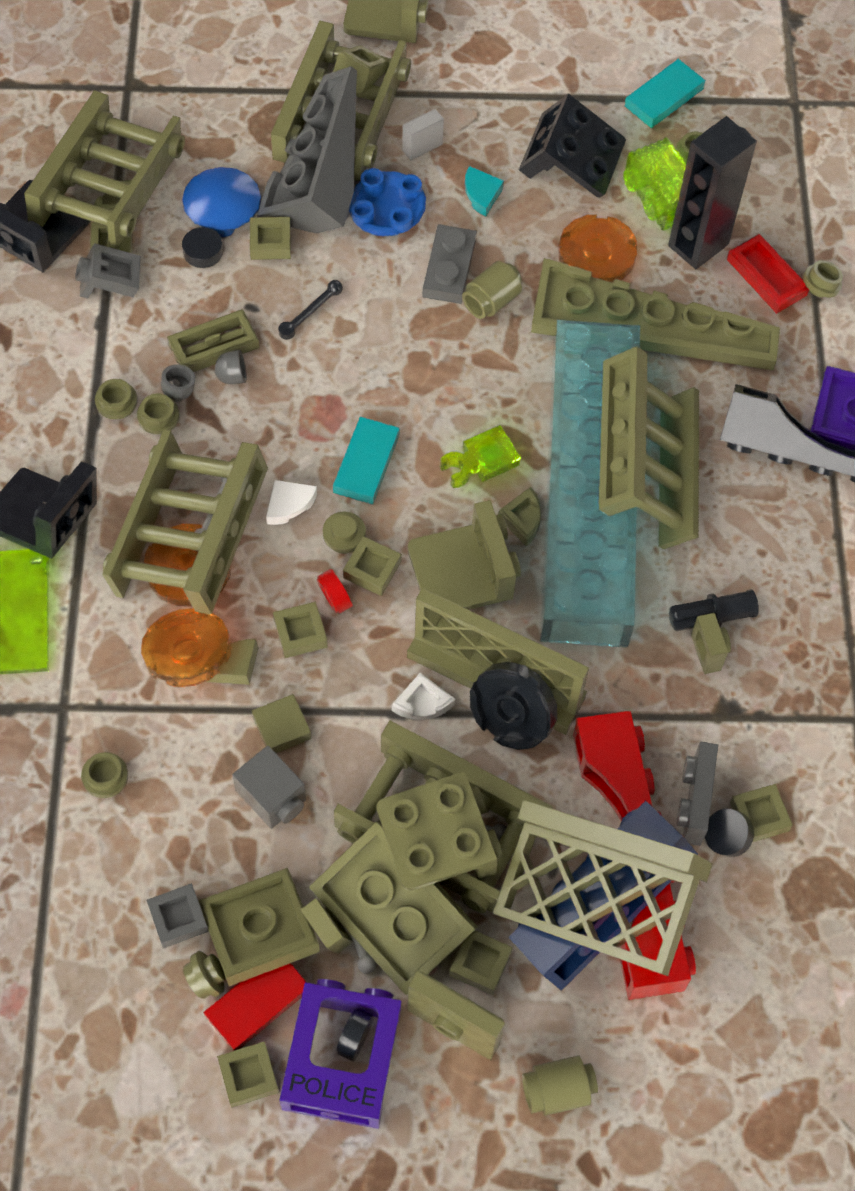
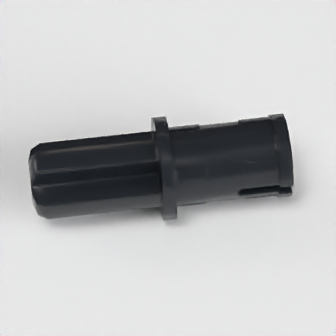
(725, 608)

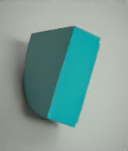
(482, 189)

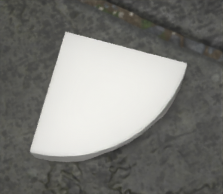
(289, 501)
(423, 700)

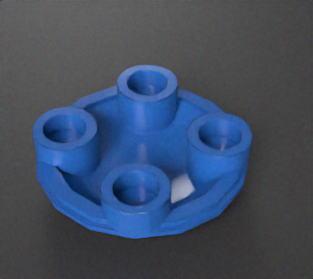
(221, 199)
(387, 202)

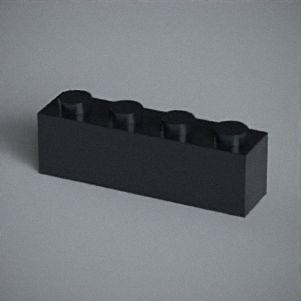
(711, 191)

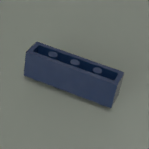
(562, 959)

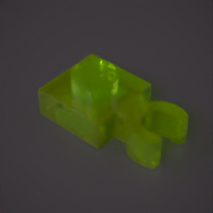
(483, 454)

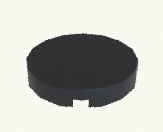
(513, 705)

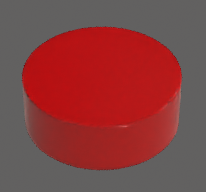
(334, 591)

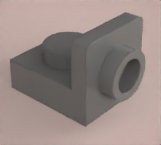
(109, 271)

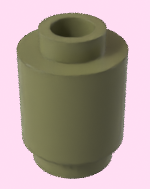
(492, 289)
(559, 1086)

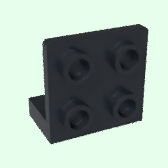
(576, 144)
(29, 240)
(46, 512)

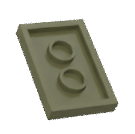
(394, 925)

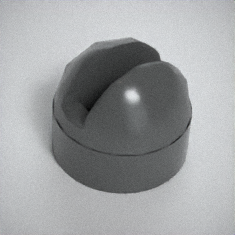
(231, 368)
(183, 381)

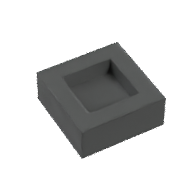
(177, 915)

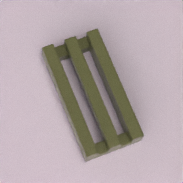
(207, 352)

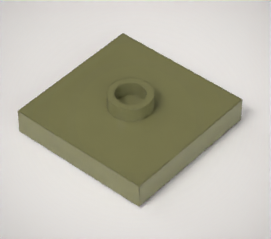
(258, 926)
(455, 1015)

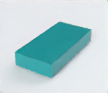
(664, 93)
(366, 460)

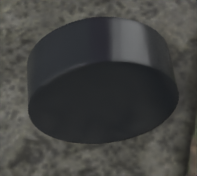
(202, 247)
(729, 833)
(354, 1034)

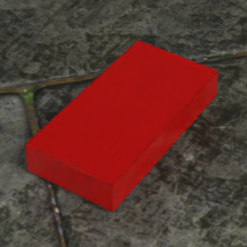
(768, 273)
(255, 1005)

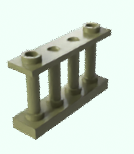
(314, 66)
(81, 145)
(624, 449)
(214, 546)
(407, 749)

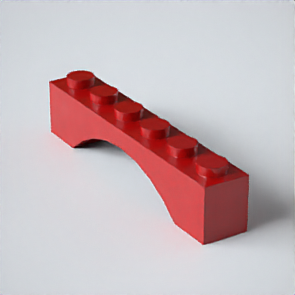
(612, 763)

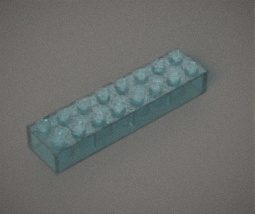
(586, 552)

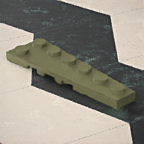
(664, 324)

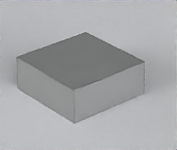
(422, 134)

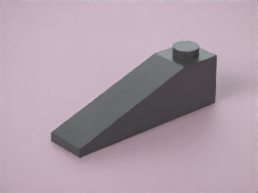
(319, 172)

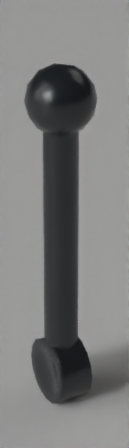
(287, 329)

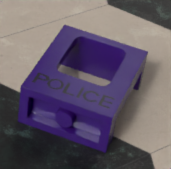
(334, 1092)

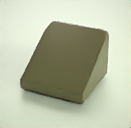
(367, 63)

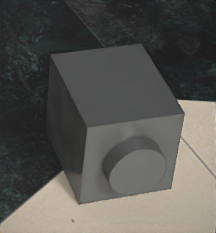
(270, 788)

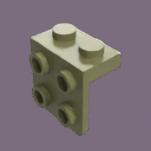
(385, 19)
(468, 562)
(438, 832)

